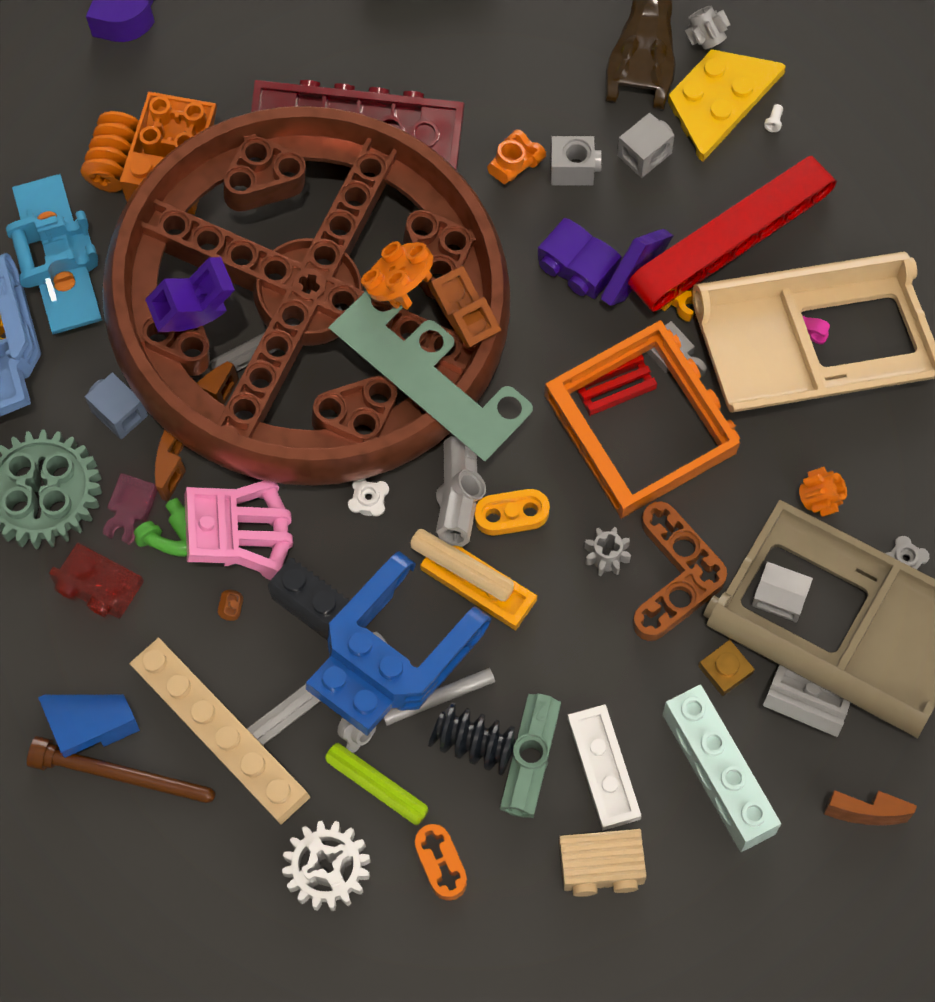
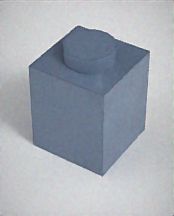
(115, 405)

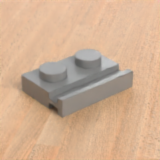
(806, 702)

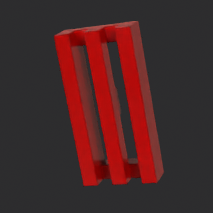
(600, 405)

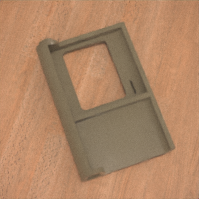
(889, 649)

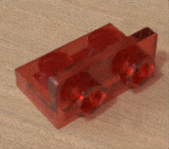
(97, 581)

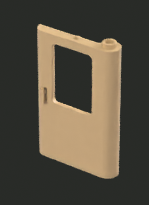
(764, 346)

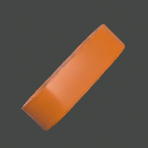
(449, 858)

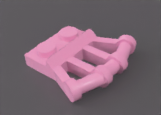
(214, 531)

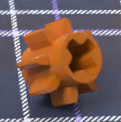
(823, 491)

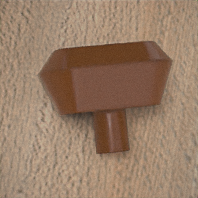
(230, 605)

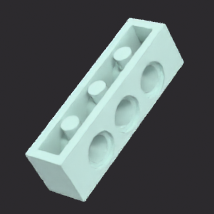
(721, 768)

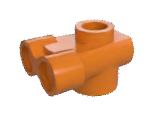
(515, 156)

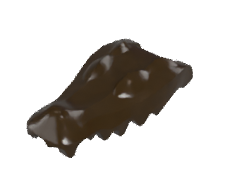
(644, 52)

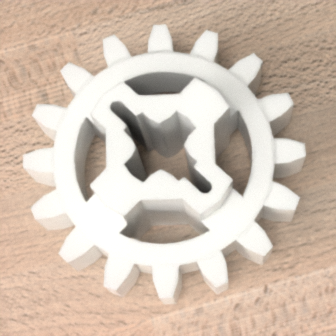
(339, 857)

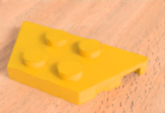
(720, 96)

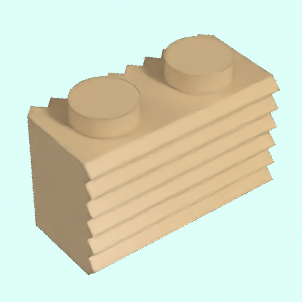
(602, 861)

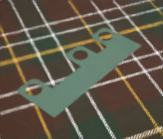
(415, 374)

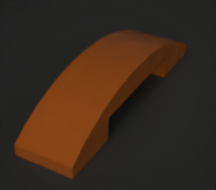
(168, 464)

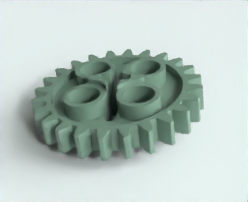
(74, 488)

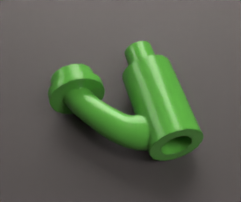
(149, 533)

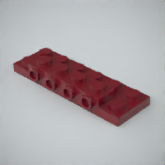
(429, 120)

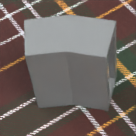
(782, 592)

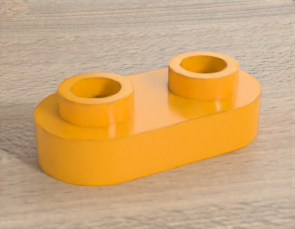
(510, 509)

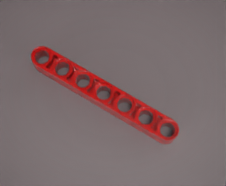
(731, 233)

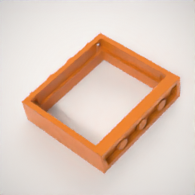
(686, 375)

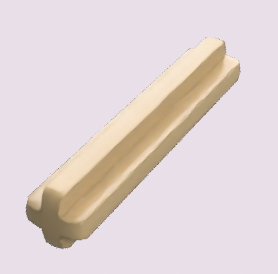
(462, 565)

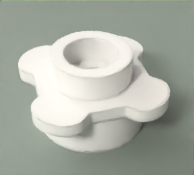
(375, 505)

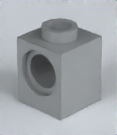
(646, 144)
(569, 148)

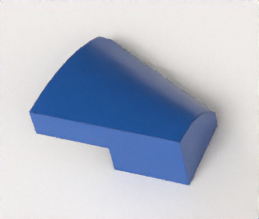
(87, 720)

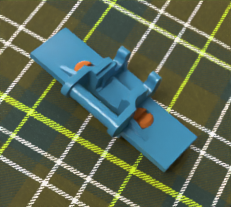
(68, 252)

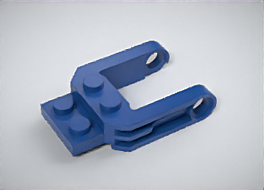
(368, 675)

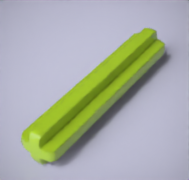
(376, 783)

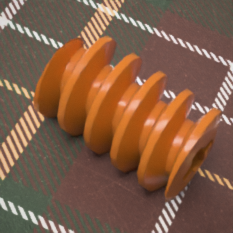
(109, 150)

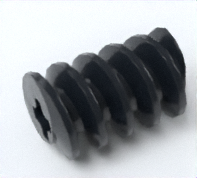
(473, 737)

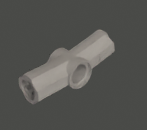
(458, 493)

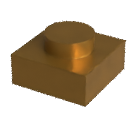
(726, 667)

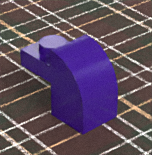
(120, 19)
(191, 301)

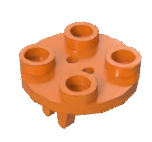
(398, 273)

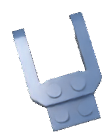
(20, 348)

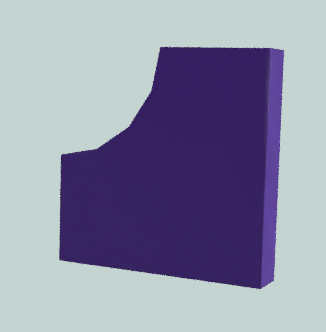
(638, 254)

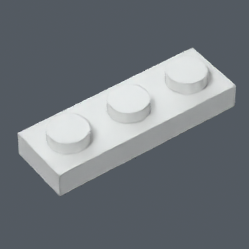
(604, 767)

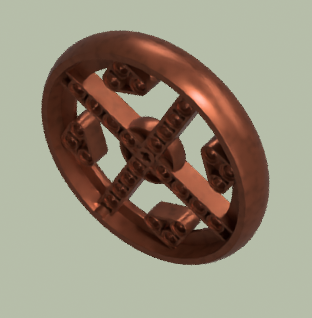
(284, 141)

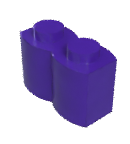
(578, 258)

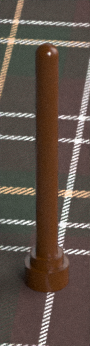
(46, 754)

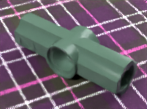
(526, 778)

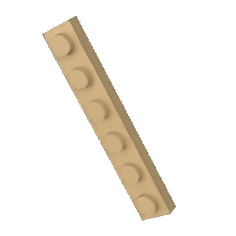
(220, 731)

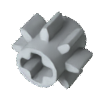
(707, 27)
(609, 562)

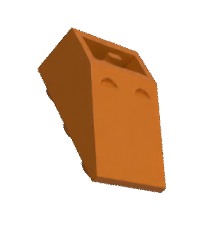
(161, 128)

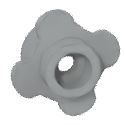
(904, 547)
(352, 735)

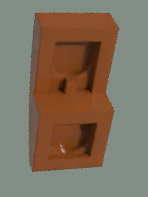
(463, 307)
(881, 811)

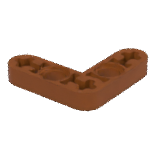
(688, 580)

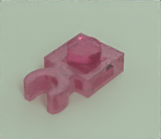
(129, 501)

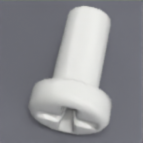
(773, 123)

